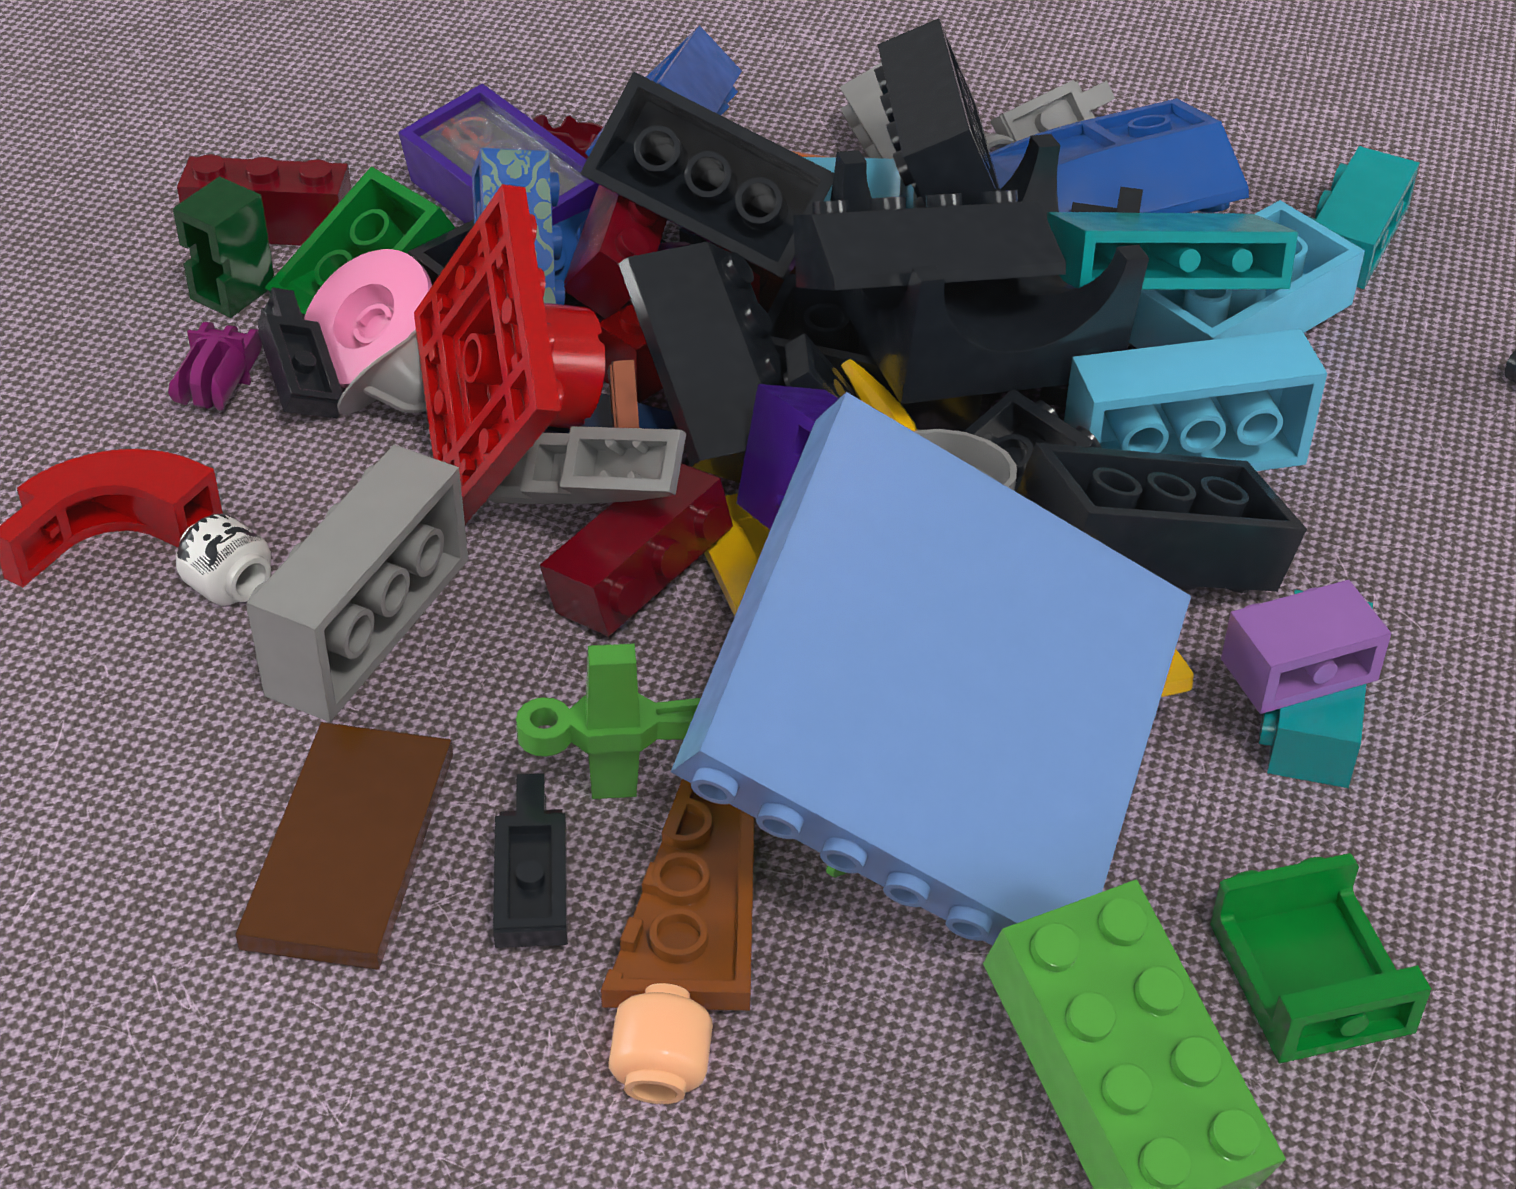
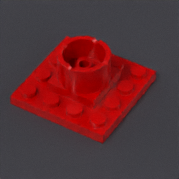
(498, 356)

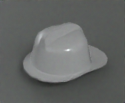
(391, 379)

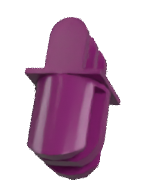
(214, 365)

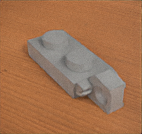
(1052, 110)

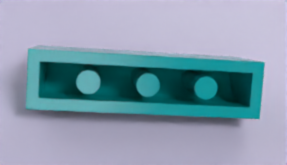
(1181, 248)

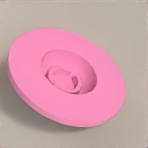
(368, 308)

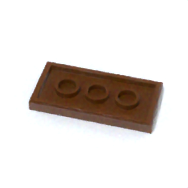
(346, 846)

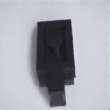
(298, 358)
(530, 870)

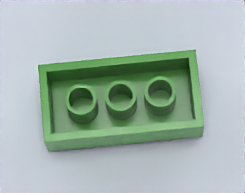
(1129, 1049)

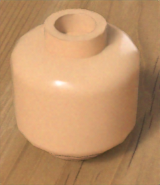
(660, 1044)

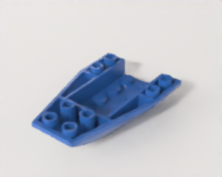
(1162, 147)

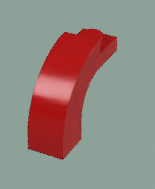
(100, 495)

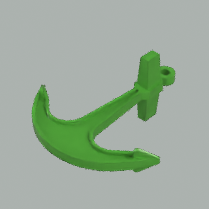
(607, 723)

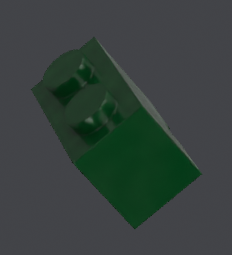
(226, 245)

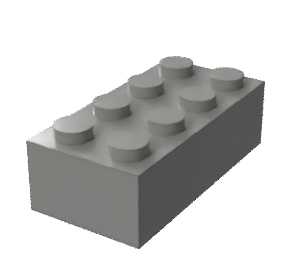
(358, 582)

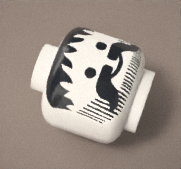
(223, 559)

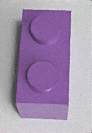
(1305, 646)

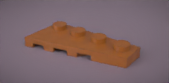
(693, 910)

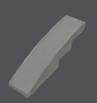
(596, 467)

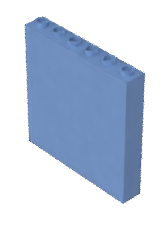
(935, 681)

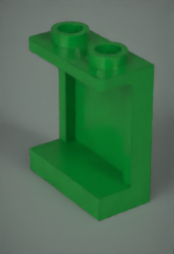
(1313, 960)

